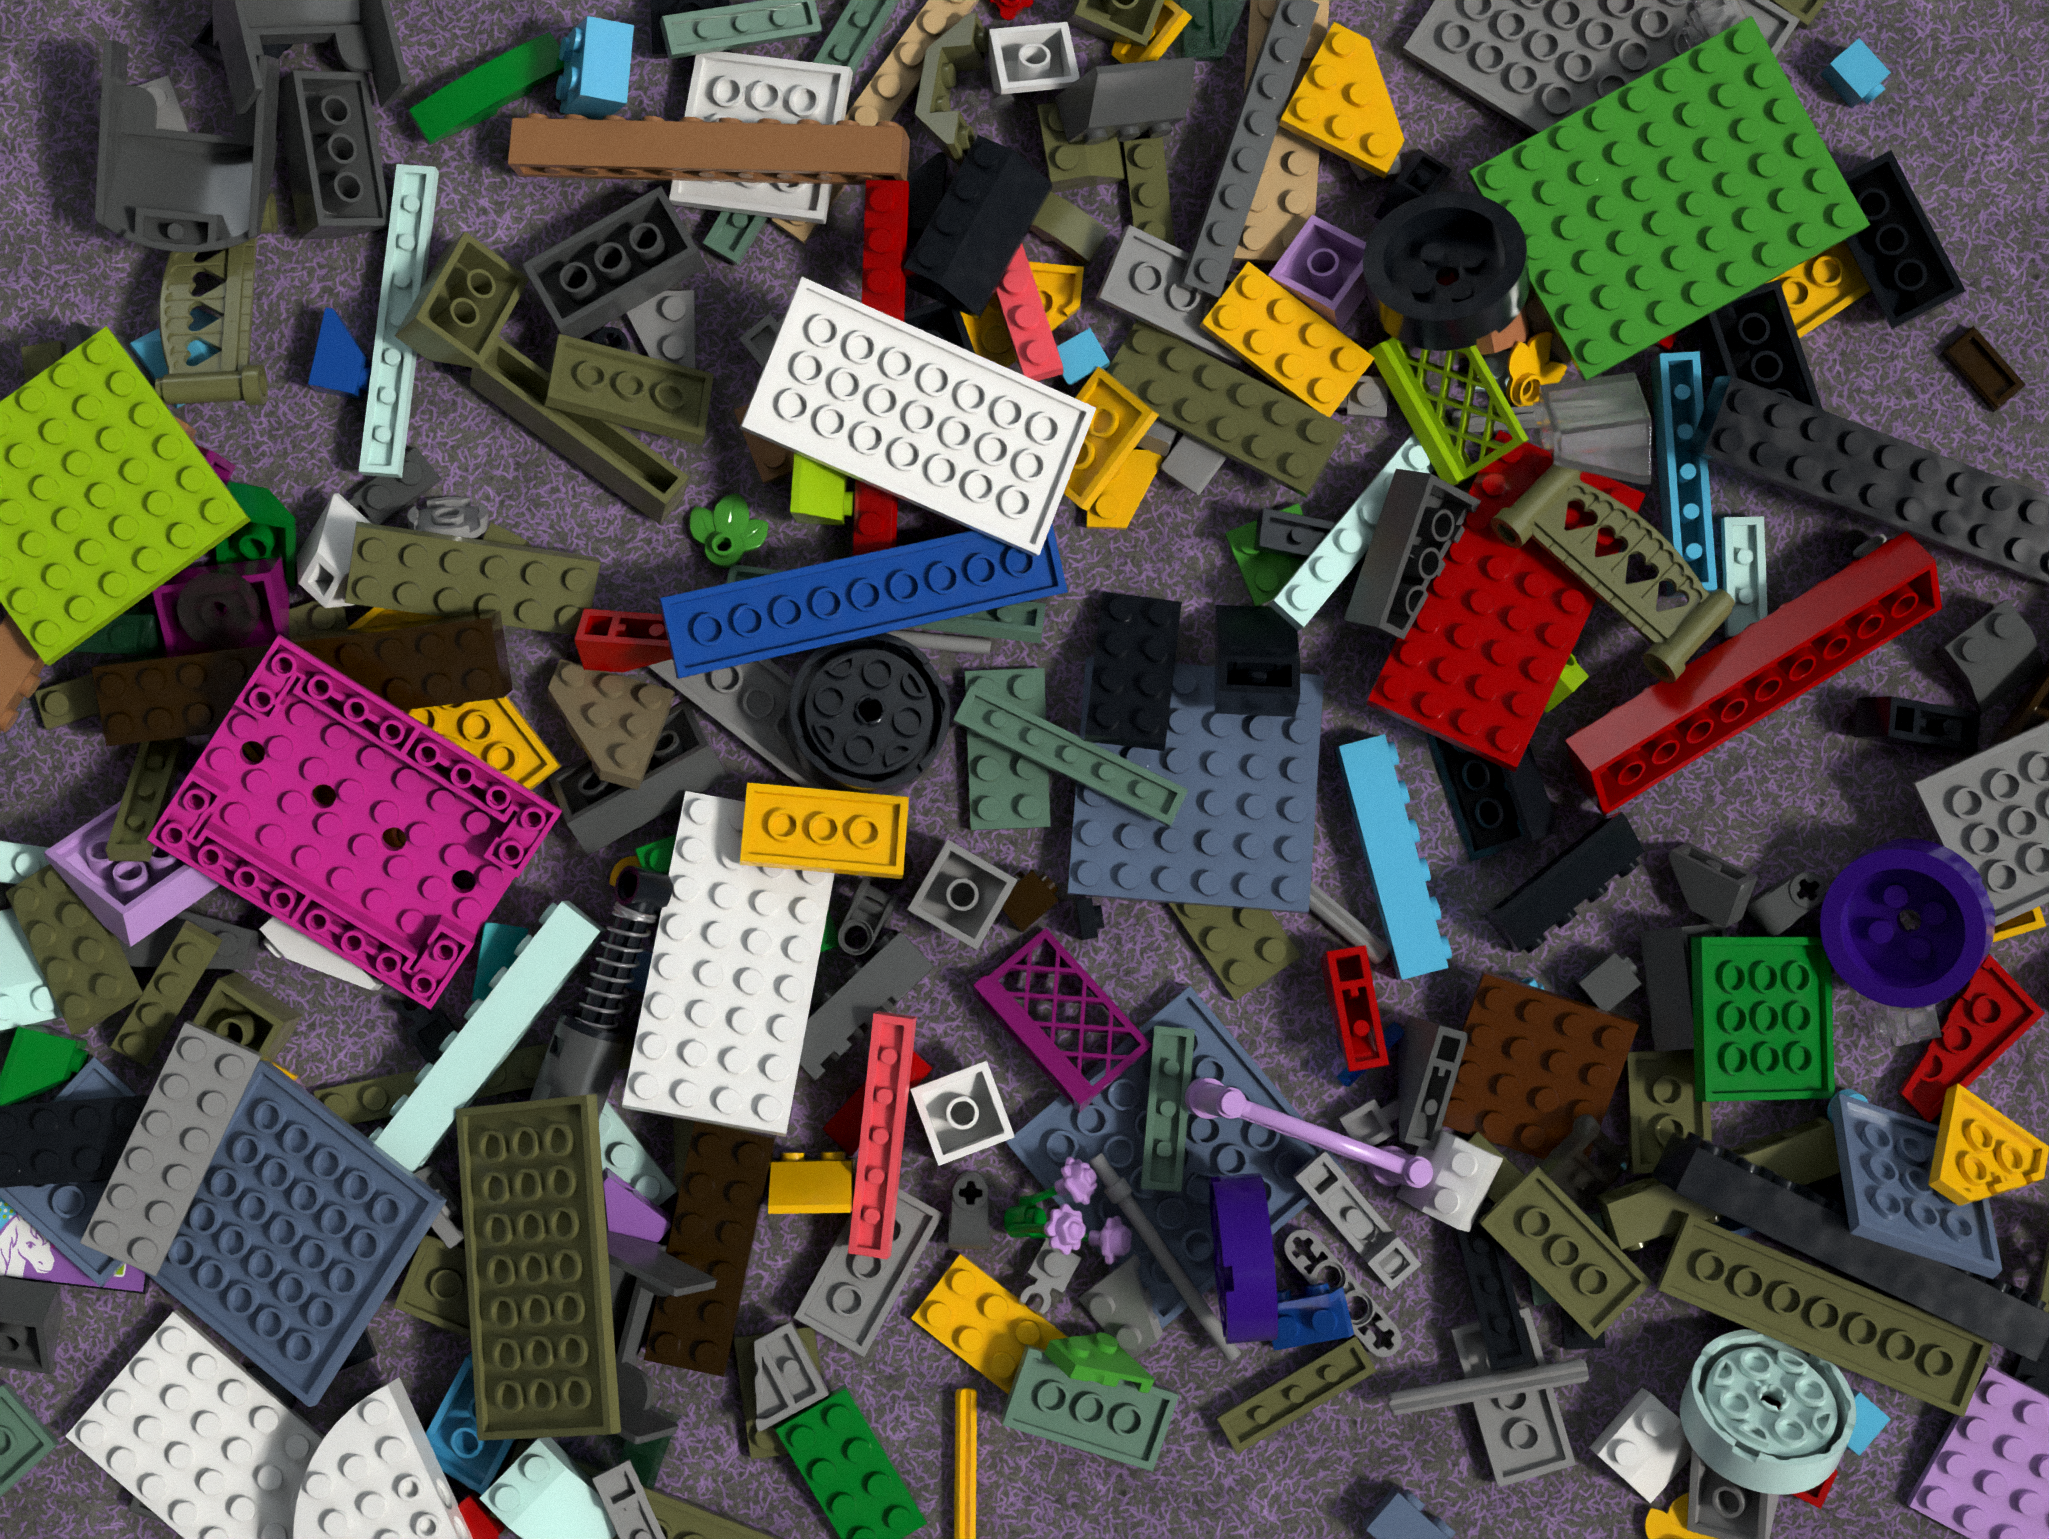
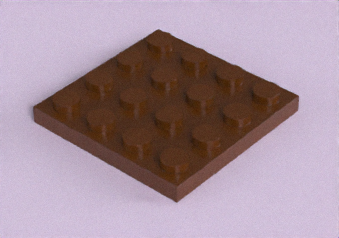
(1534, 1065)

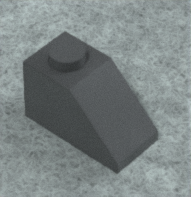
(1712, 885)

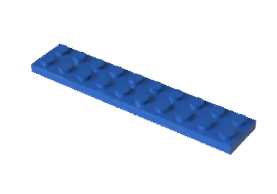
(853, 599)

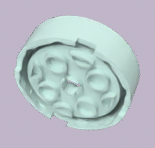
(1753, 1440)

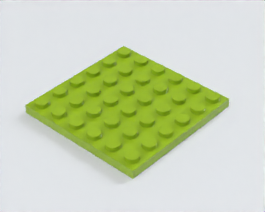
(98, 496)

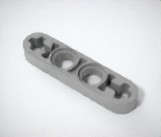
(1351, 1288)

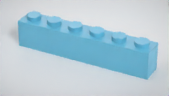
(1682, 475)
(1392, 857)

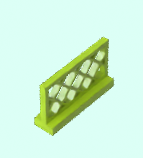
(1427, 409)

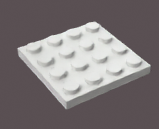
(754, 90)

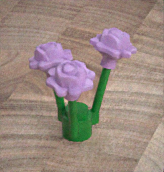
(1066, 1225)

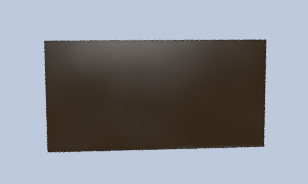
(1983, 369)

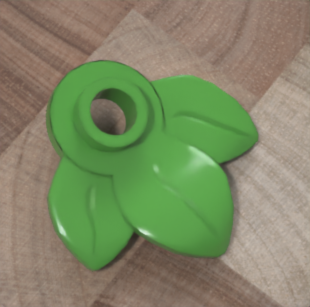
(727, 524)

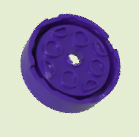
(1870, 942)
(1243, 1258)

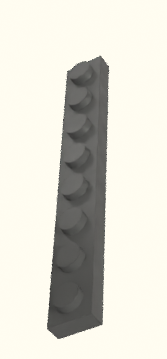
(1248, 147)

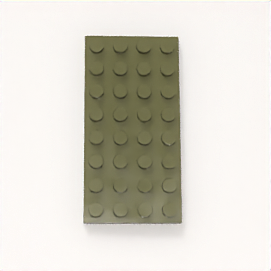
(538, 1269)

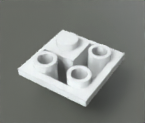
(327, 553)

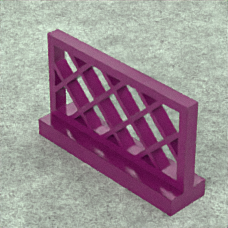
(1034, 1041)

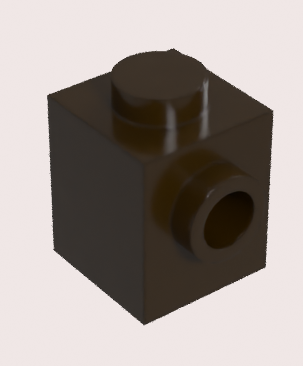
(1030, 899)

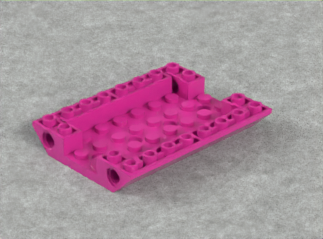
(328, 863)

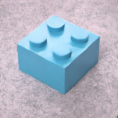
(595, 68)

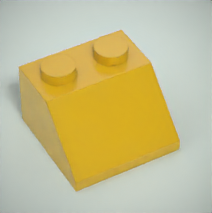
(811, 1184)

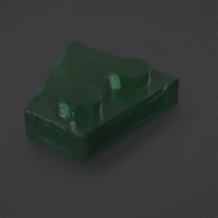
(1210, 28)

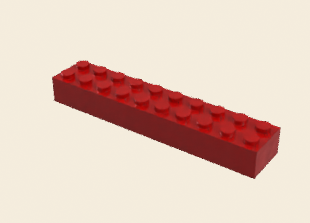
(1755, 672)

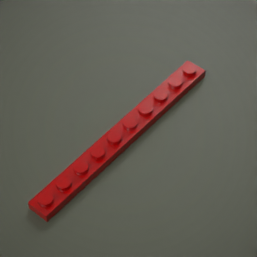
(885, 291)

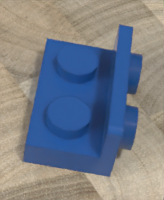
(1312, 1316)

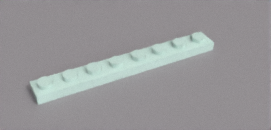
(392, 359)

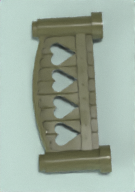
(227, 373)
(1672, 632)

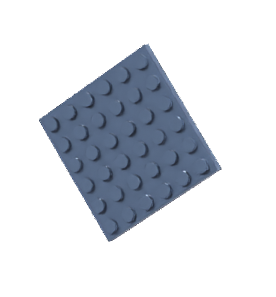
(1245, 817)
(1213, 1148)
(295, 1234)

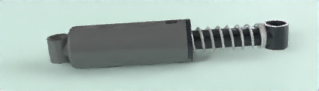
(590, 1042)

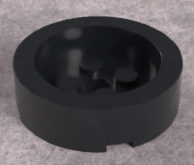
(1441, 237)
(843, 748)

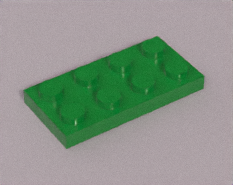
(849, 1469)

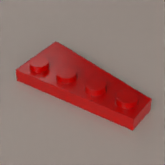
(1975, 1032)

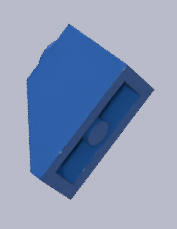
(339, 360)

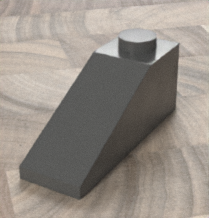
(1426, 1077)

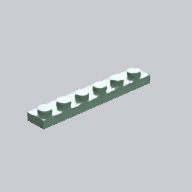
(1070, 755)

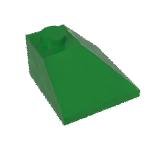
(266, 536)
(39, 1062)

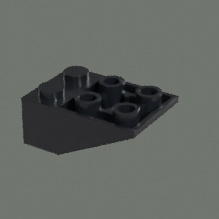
(1255, 662)

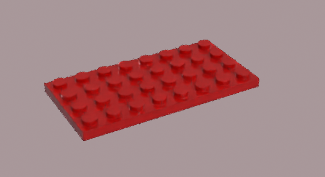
(1494, 622)

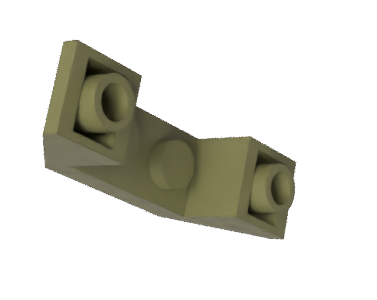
(956, 50)

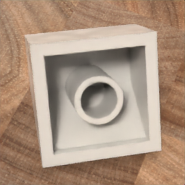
(1032, 58)
(962, 1113)
(1458, 1181)
(1644, 1445)

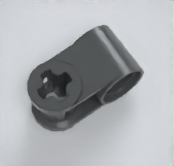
(1780, 905)
(867, 916)
(969, 1219)

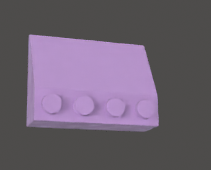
(126, 895)

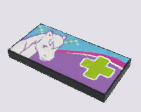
(32, 1257)

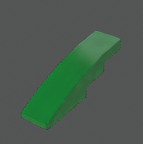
(487, 88)

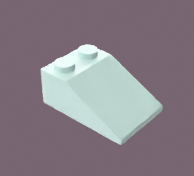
(23, 988)
(548, 1497)

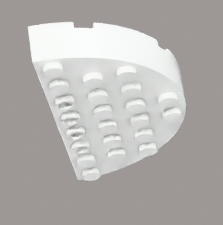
(377, 1478)

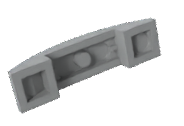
(1356, 1219)
(627, 1503)

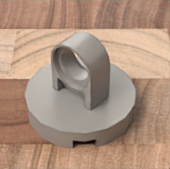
(450, 517)

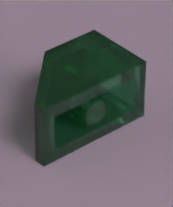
(650, 1456)

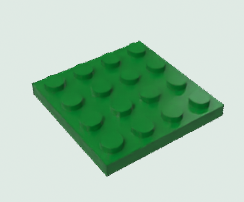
(1762, 1019)

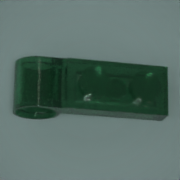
(129, 633)

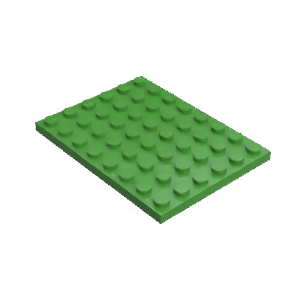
(1671, 198)

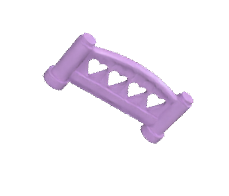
(1385, 1164)

